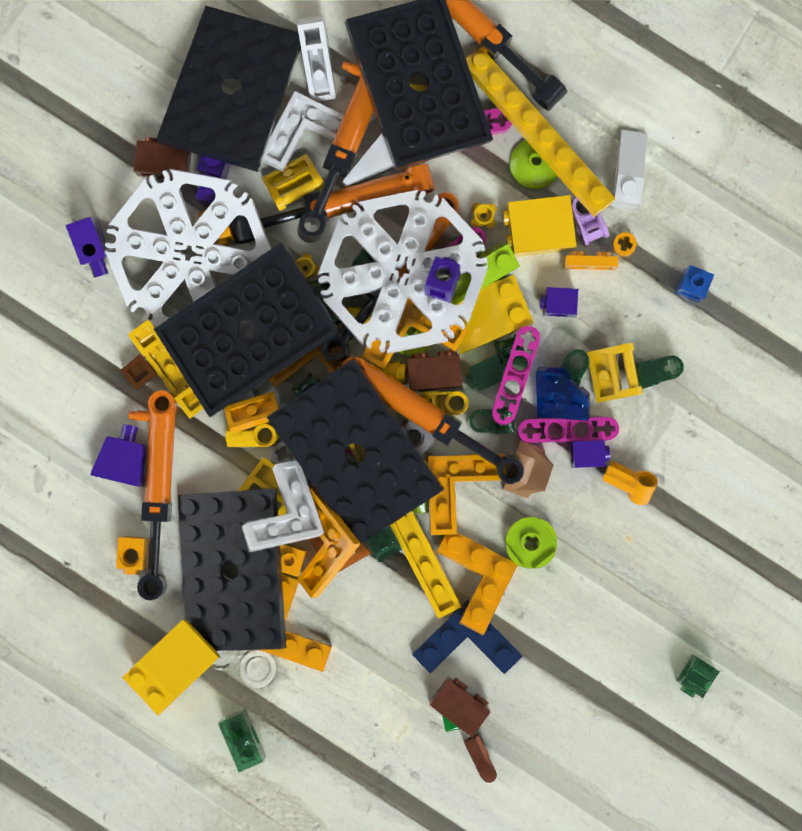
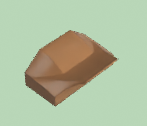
(536, 470)

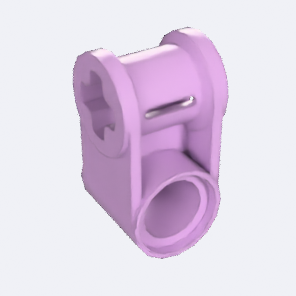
(586, 223)

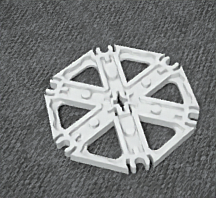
(181, 229)
(377, 275)

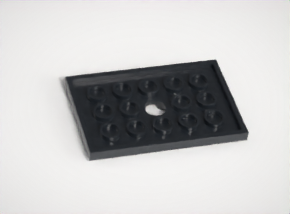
(423, 41)
(222, 124)
(206, 336)
(347, 411)
(240, 611)

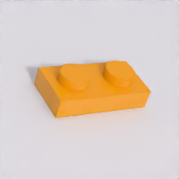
(579, 261)
(250, 412)

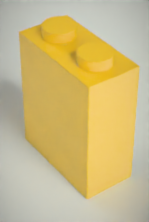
(540, 226)

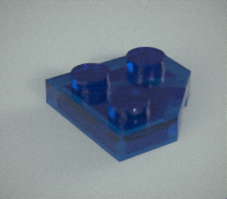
(560, 396)

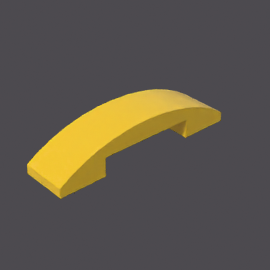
(156, 354)

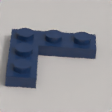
(452, 634)

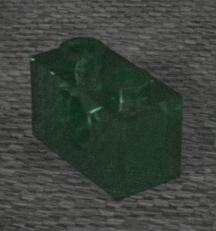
(242, 740)

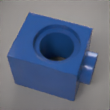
(694, 283)

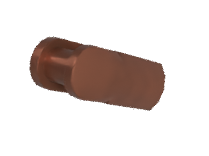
(480, 758)

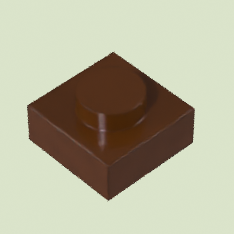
(138, 372)

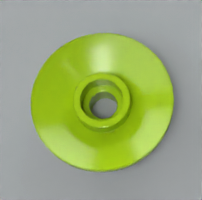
(525, 172)

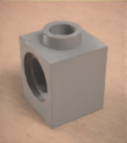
(426, 437)

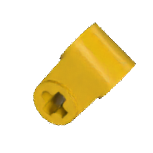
(442, 400)

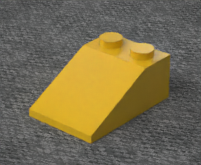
(497, 313)
(171, 666)

